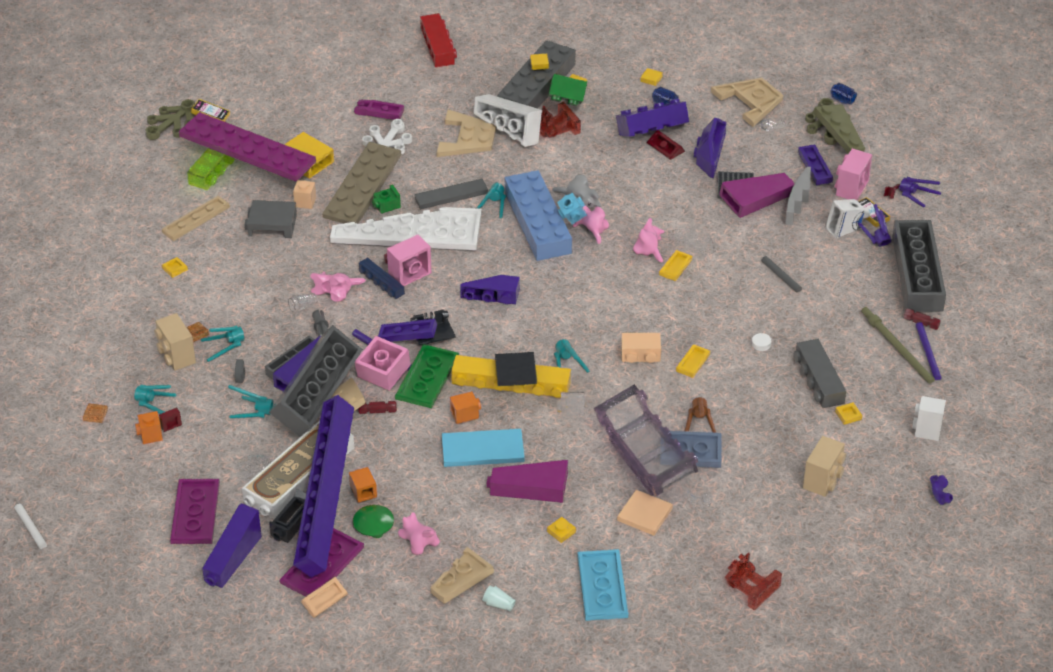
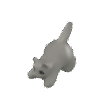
(580, 187)

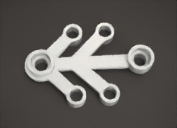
(397, 127)

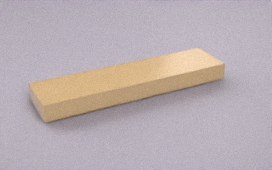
(195, 218)

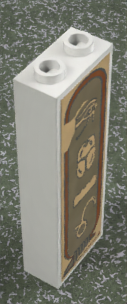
(289, 471)

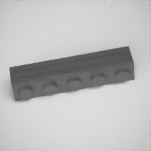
(286, 356)

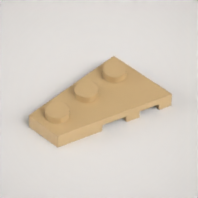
(463, 575)

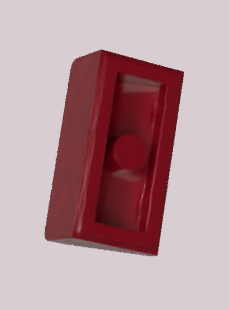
(665, 145)

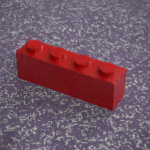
(438, 40)

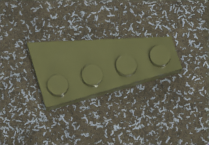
(840, 126)

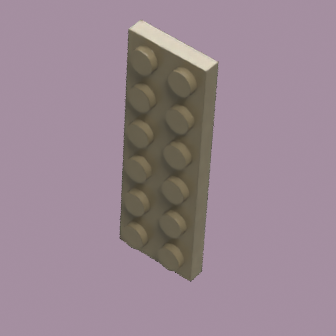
(361, 182)

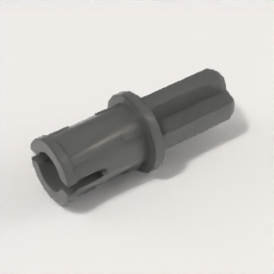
(320, 323)

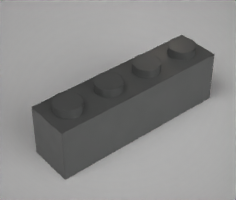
(820, 373)

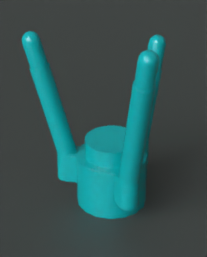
(495, 193)
(234, 334)
(565, 351)
(146, 393)
(262, 404)

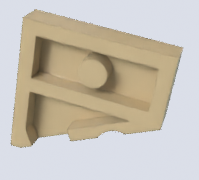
(351, 393)

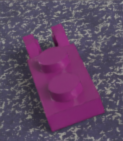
(379, 109)

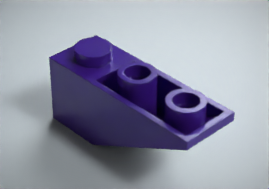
(492, 289)

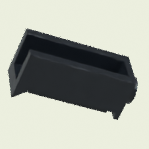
(278, 528)

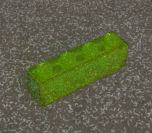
(208, 168)

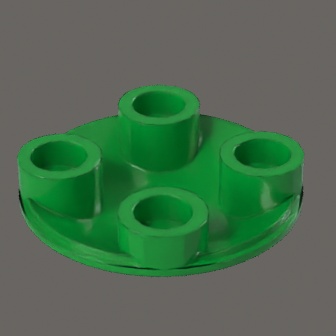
(373, 520)

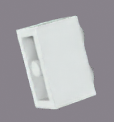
(929, 419)

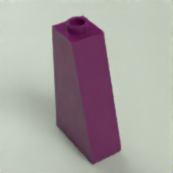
(755, 193)
(530, 481)

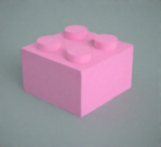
(853, 174)
(409, 260)
(382, 363)

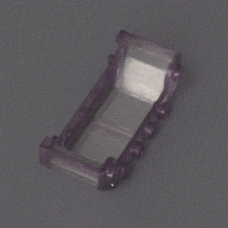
(644, 441)

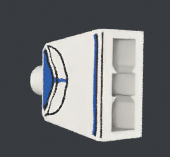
(845, 217)

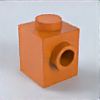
(465, 407)
(149, 427)
(362, 480)

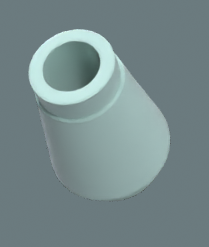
(497, 598)

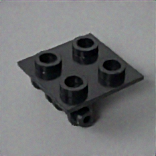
(443, 331)

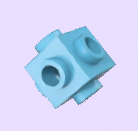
(572, 208)

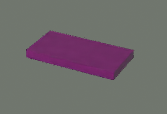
(195, 511)
(341, 553)

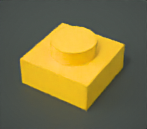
(561, 529)

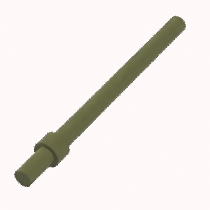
(875, 321)

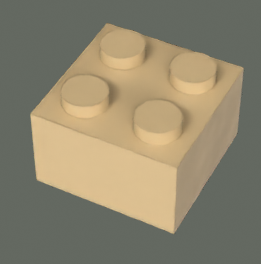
(174, 342)
(824, 466)

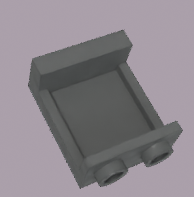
(271, 216)

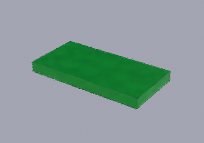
(426, 376)

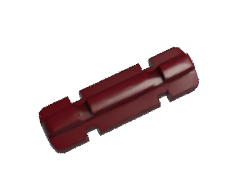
(923, 318)
(378, 407)

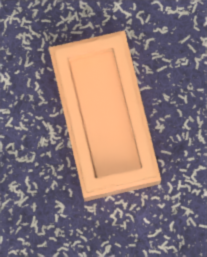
(324, 597)

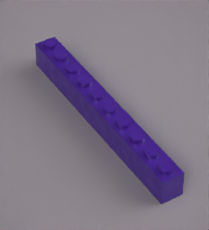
(324, 487)

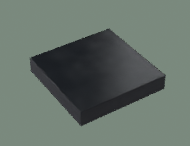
(515, 369)

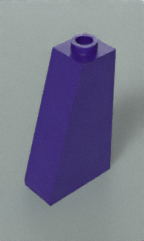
(288, 370)
(233, 546)

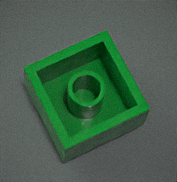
(567, 89)

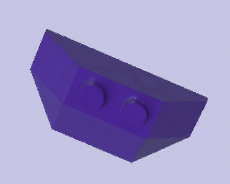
(710, 146)

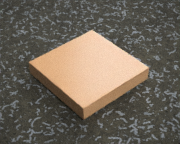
(645, 512)

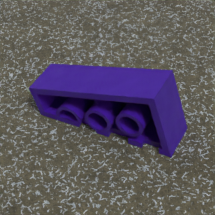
(652, 118)

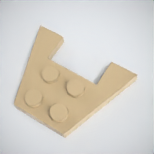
(755, 93)
(473, 137)

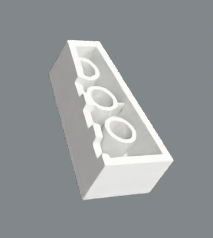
(511, 117)

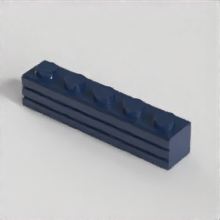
(381, 278)

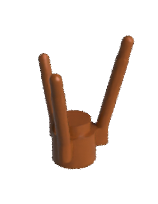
(700, 410)

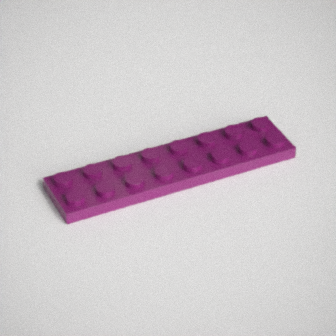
(247, 146)

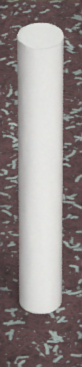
(30, 526)

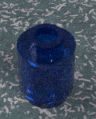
(843, 93)
(663, 95)

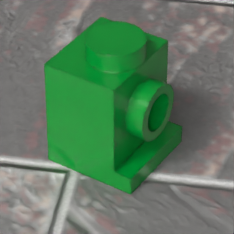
(387, 200)

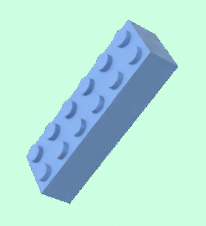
(538, 215)

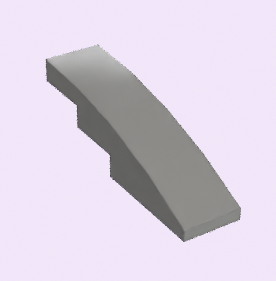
(799, 194)

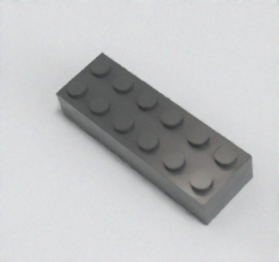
(532, 86)
(918, 265)
(316, 381)

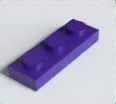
(819, 170)
(408, 330)

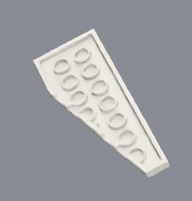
(440, 229)

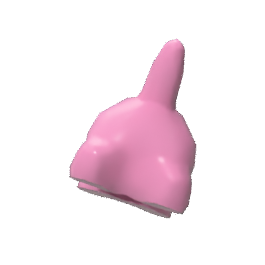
(594, 222)
(648, 241)
(337, 284)
(417, 534)

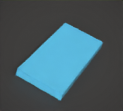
(483, 447)
(602, 585)

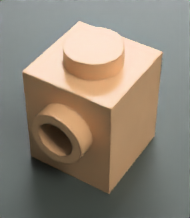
(304, 194)

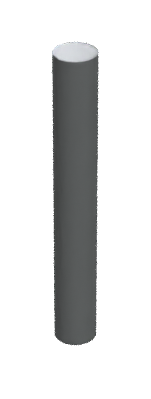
(780, 273)

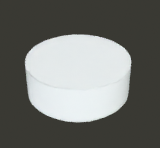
(761, 342)

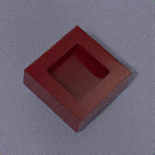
(170, 419)

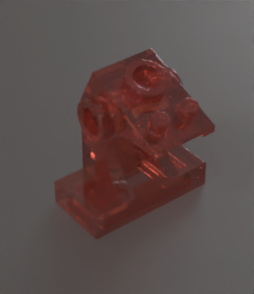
(561, 123)
(744, 570)

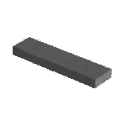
(451, 193)

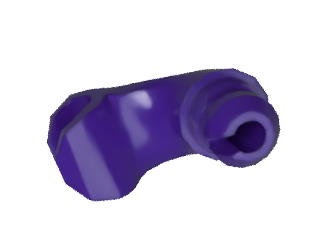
(938, 484)

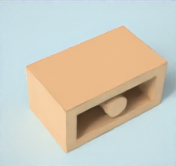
(641, 347)

